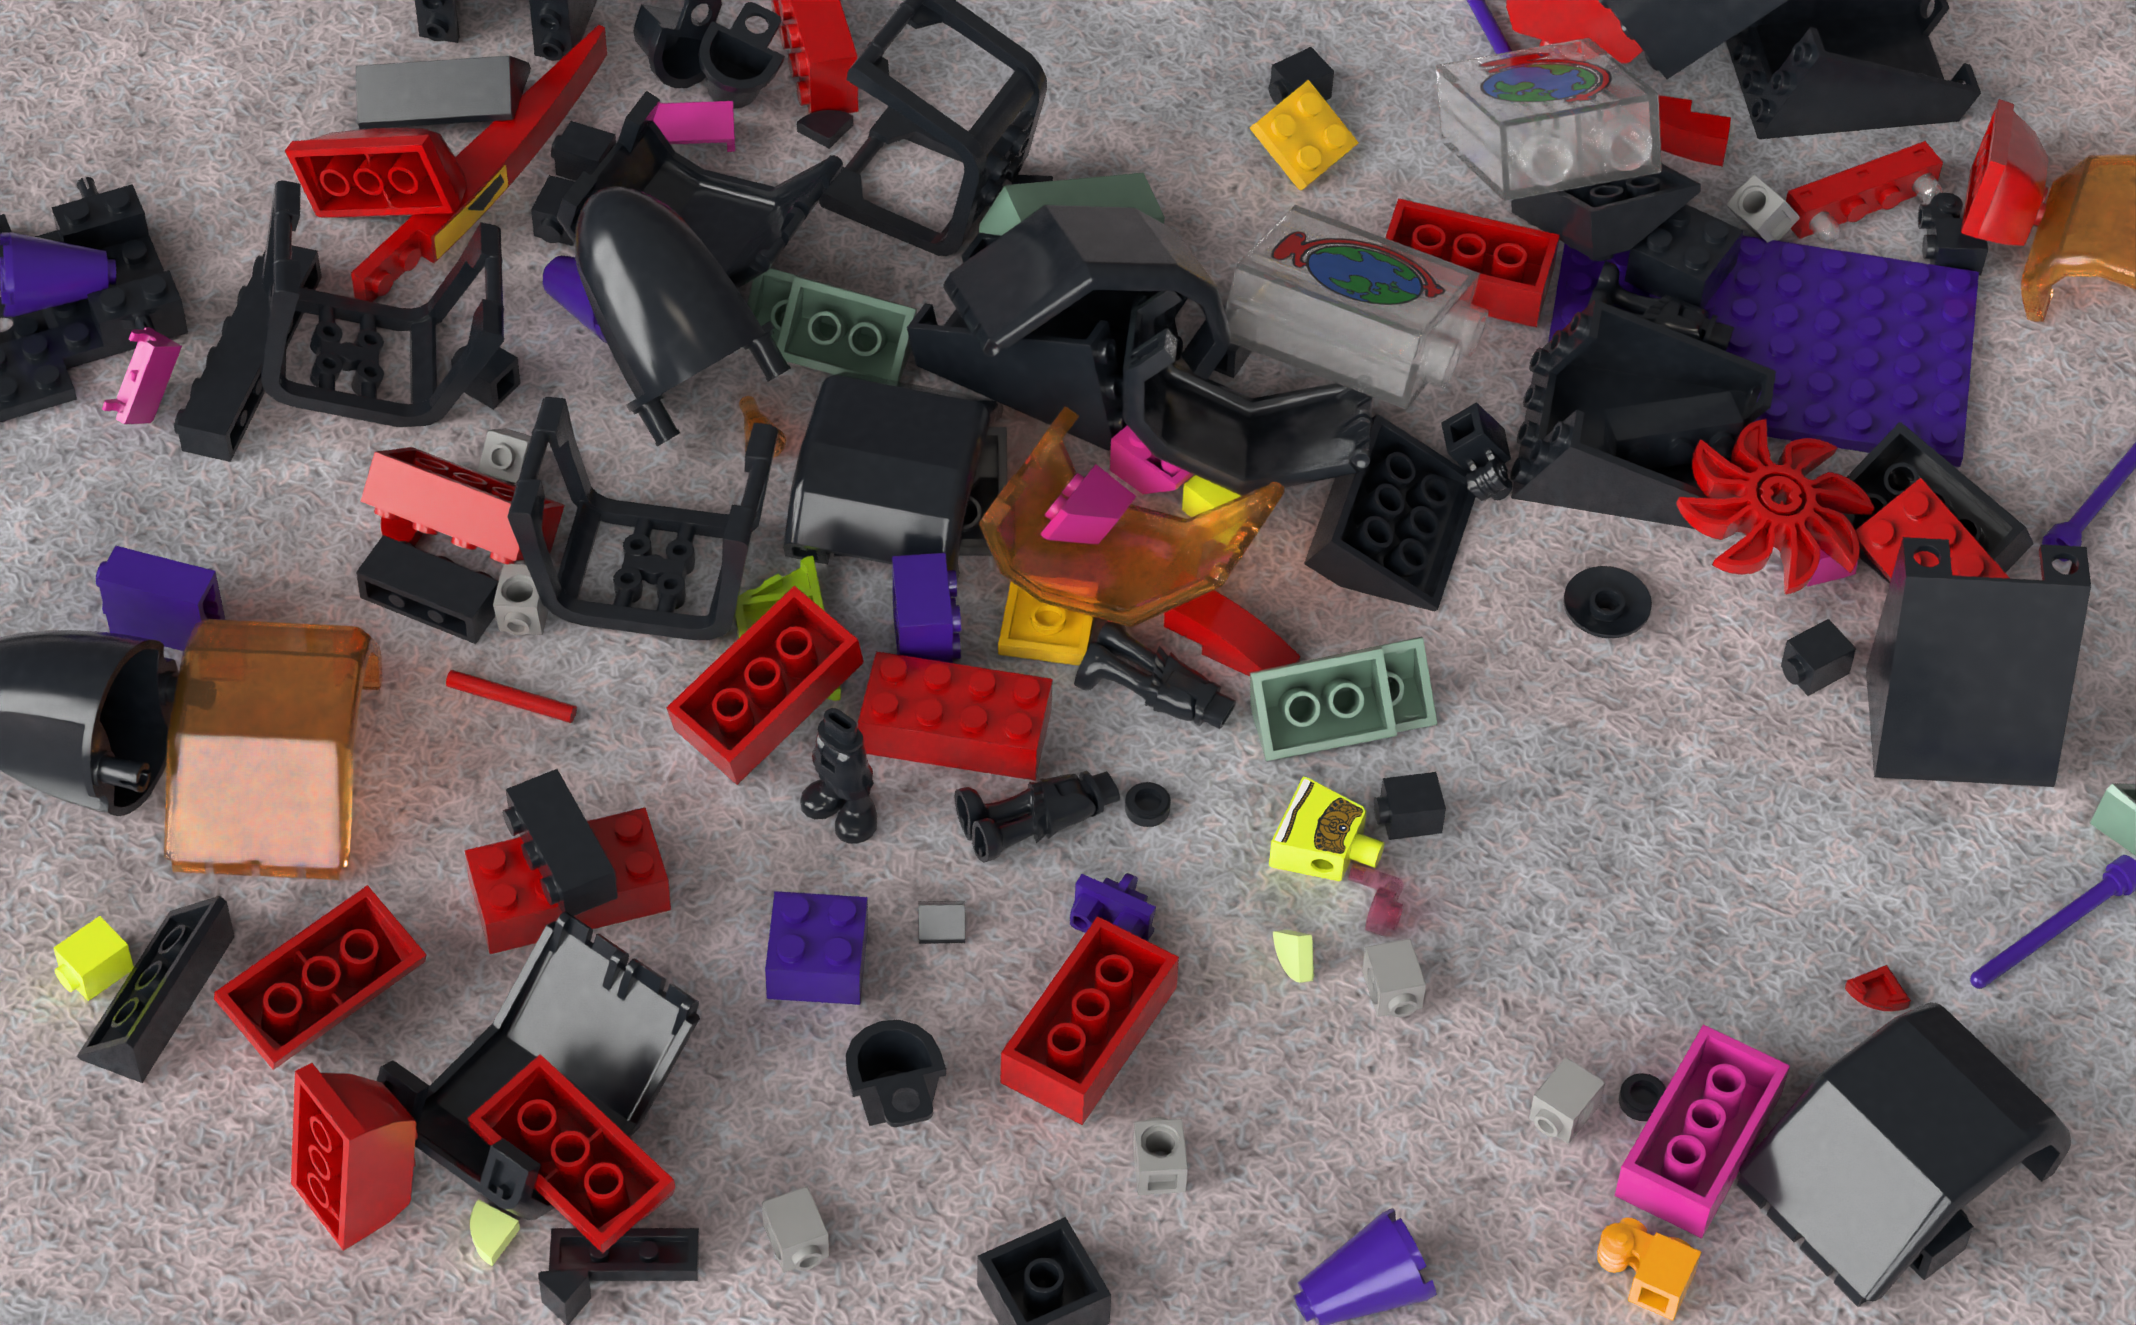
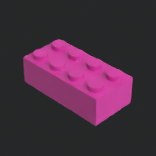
(1701, 1131)

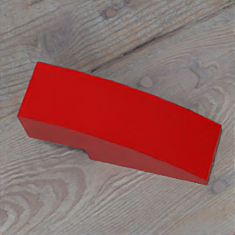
(1692, 134)
(1230, 634)

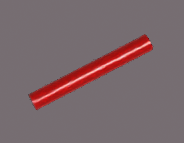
(511, 696)

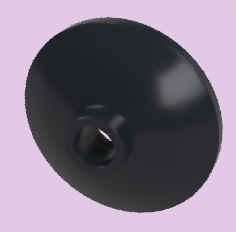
(1609, 589)

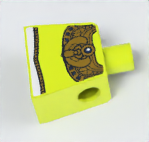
(1322, 834)

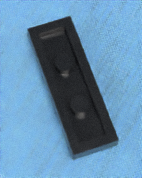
(636, 1256)

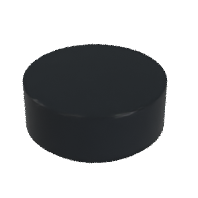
(1147, 804)
(1640, 1095)

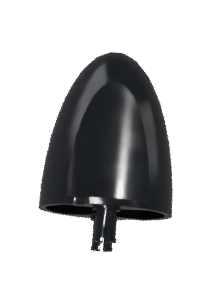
(661, 300)
(86, 715)

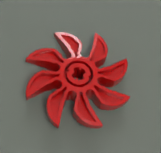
(1775, 506)

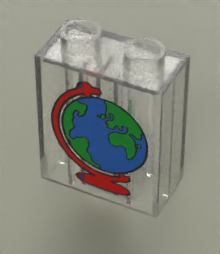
(1549, 118)
(1354, 307)

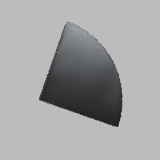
(825, 126)

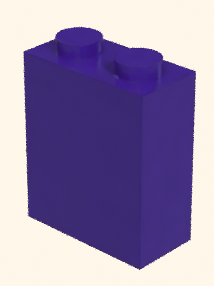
(156, 596)

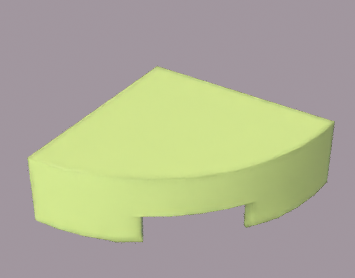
(1295, 954)
(491, 1231)

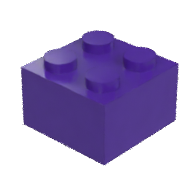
(923, 607)
(817, 948)

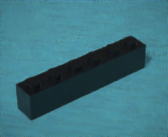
(231, 383)

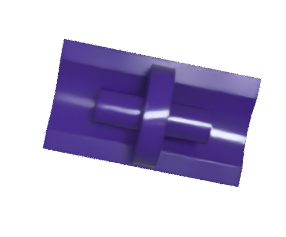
(1113, 902)

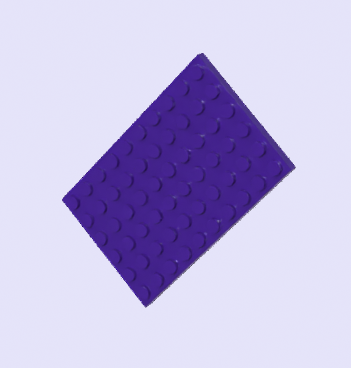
(1845, 331)

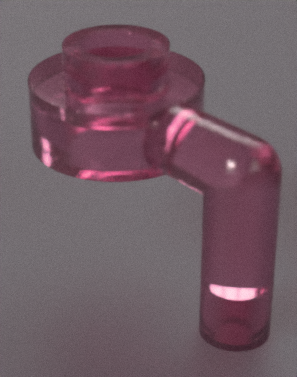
(1384, 910)

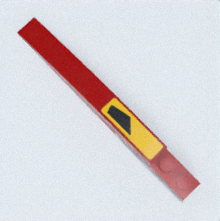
(489, 169)

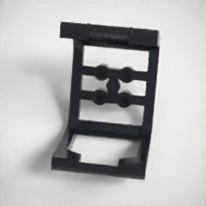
(989, 151)
(428, 401)
(561, 591)

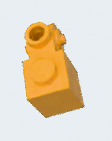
(1661, 1264)

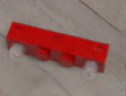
(1864, 190)

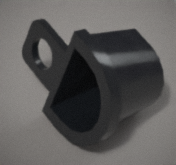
(674, 40)
(738, 60)
(894, 1072)

